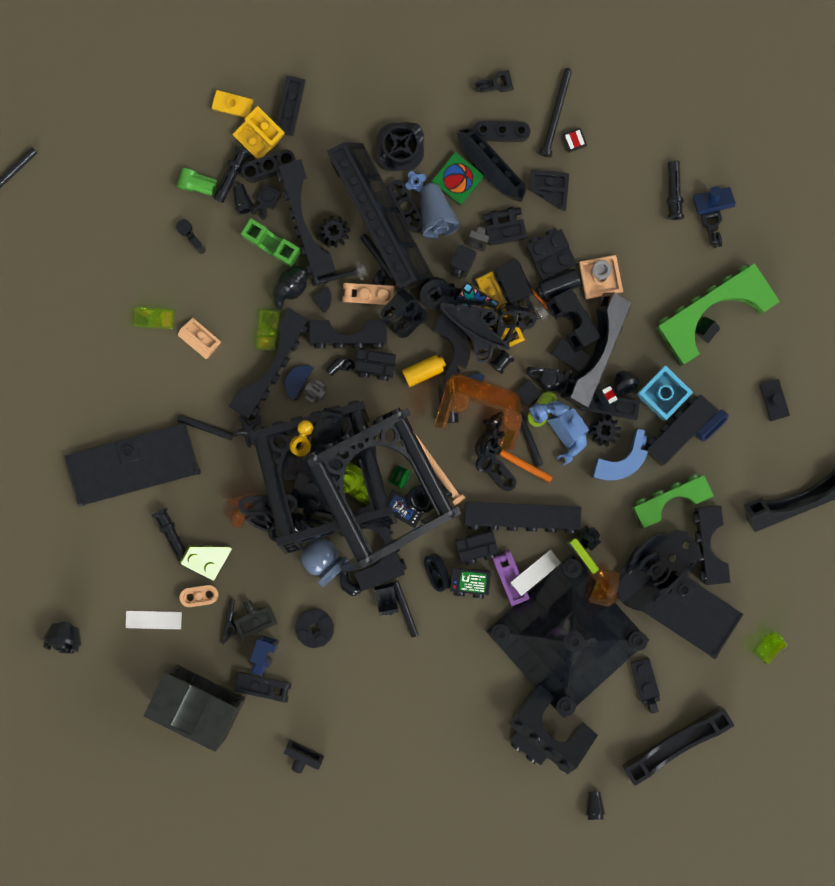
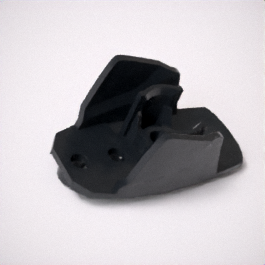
(651, 572)

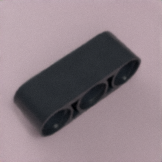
(258, 165)

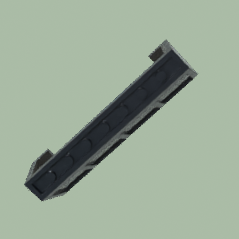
(380, 214)

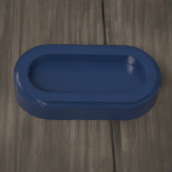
(712, 425)

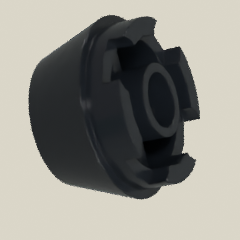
(62, 637)

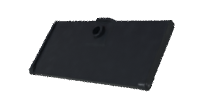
(132, 464)
(694, 614)

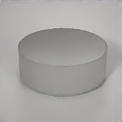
(601, 269)

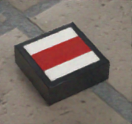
(574, 140)
(607, 396)

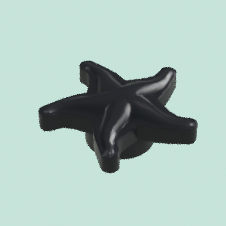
(246, 428)

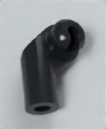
(380, 277)
(340, 364)
(347, 586)

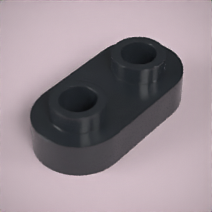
(437, 572)

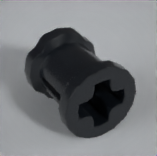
(502, 361)

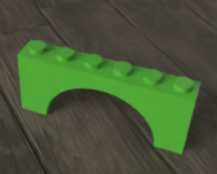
(746, 286)

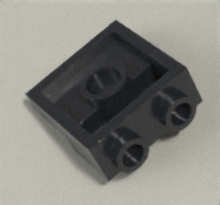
(551, 254)

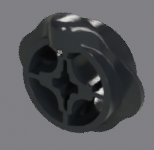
(389, 132)

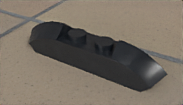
(491, 164)

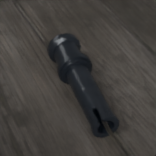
(235, 166)
(674, 200)
(167, 527)

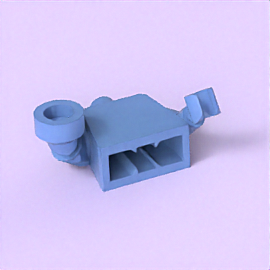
(566, 424)

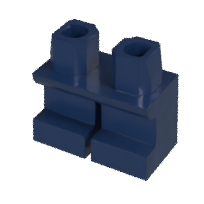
(260, 655)

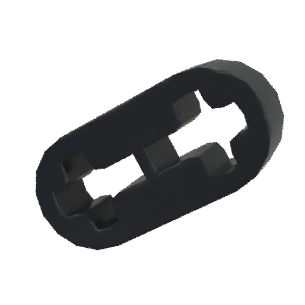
(506, 473)

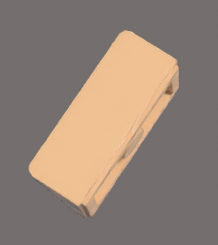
(199, 338)

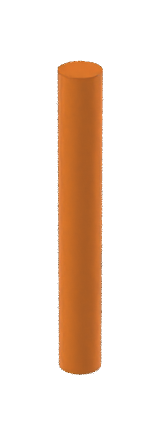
(526, 466)

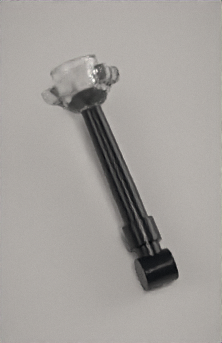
(359, 271)
(540, 313)

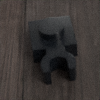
(267, 198)

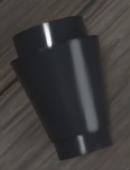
(242, 200)
(595, 806)

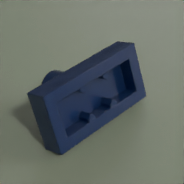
(714, 200)

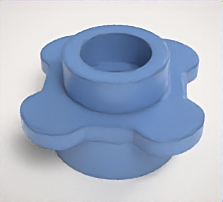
(415, 186)

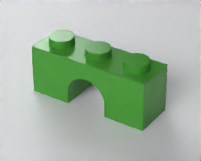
(270, 243)

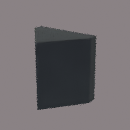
(707, 329)

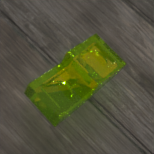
(153, 318)
(267, 329)

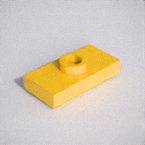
(232, 104)

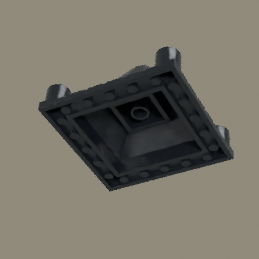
(565, 638)

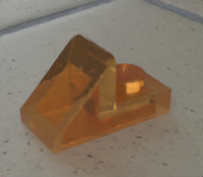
(238, 517)

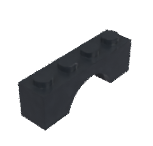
(372, 334)
(708, 520)

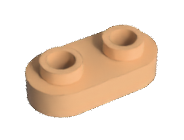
(199, 596)

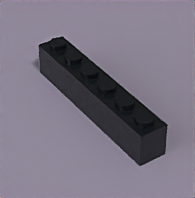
(522, 515)

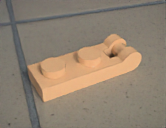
(368, 293)

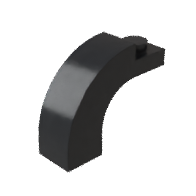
(458, 338)

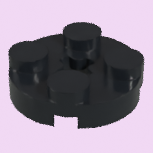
(305, 634)

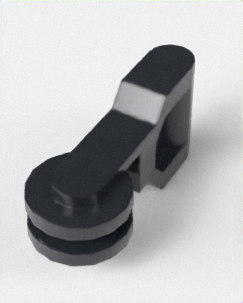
(482, 86)
(185, 228)
(714, 240)

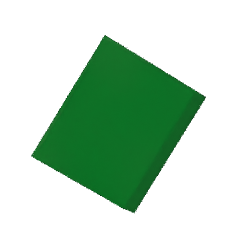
(400, 477)

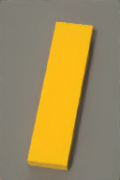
(490, 286)

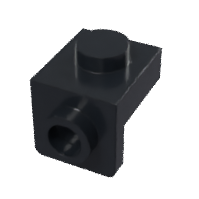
(386, 599)

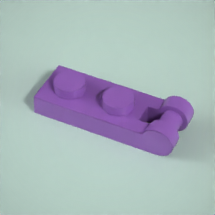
(507, 575)

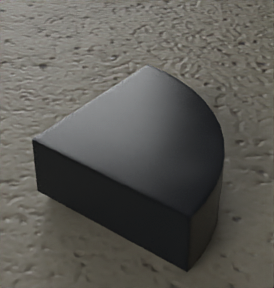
(323, 299)

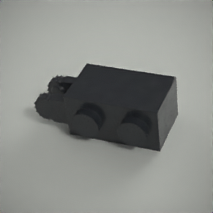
(515, 283)

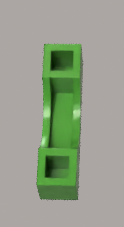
(650, 510)

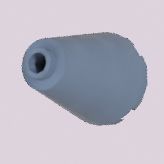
(436, 213)

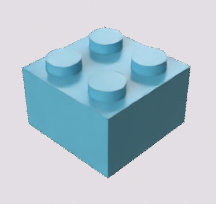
(664, 393)

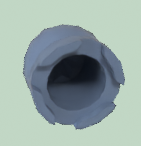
(322, 559)

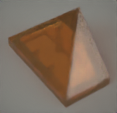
(606, 588)

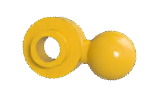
(304, 428)

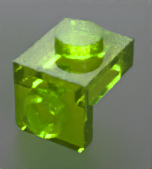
(770, 647)

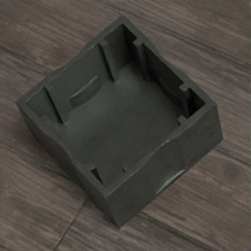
(194, 707)

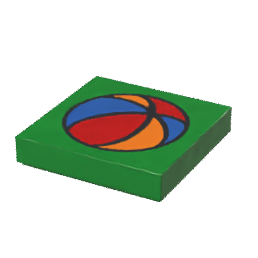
(458, 178)

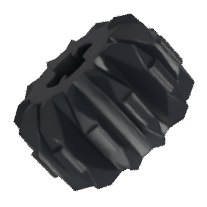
(340, 229)
(611, 432)

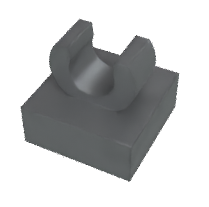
(478, 239)

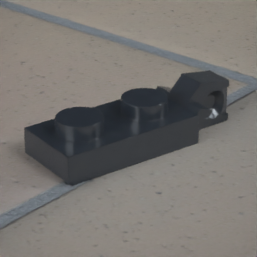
(646, 683)

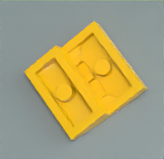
(258, 133)

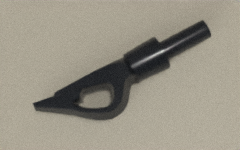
(229, 621)

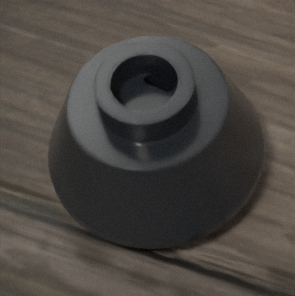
(625, 383)

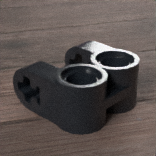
(405, 313)

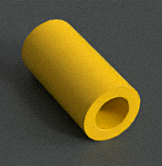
(424, 370)

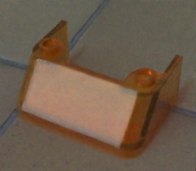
(462, 389)

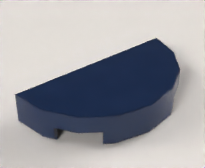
(296, 379)

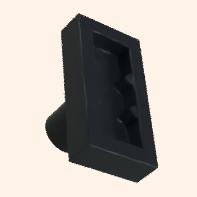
(774, 400)
(303, 756)

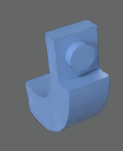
(618, 470)

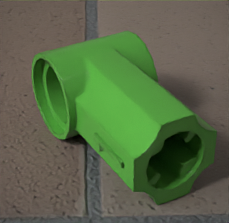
(192, 181)

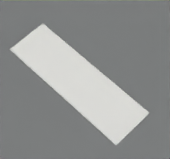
(535, 572)
(153, 620)

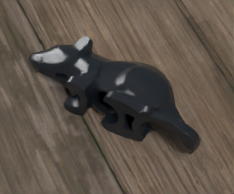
(549, 379)
(487, 444)

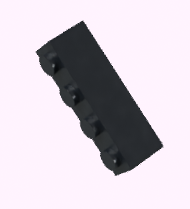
(681, 430)

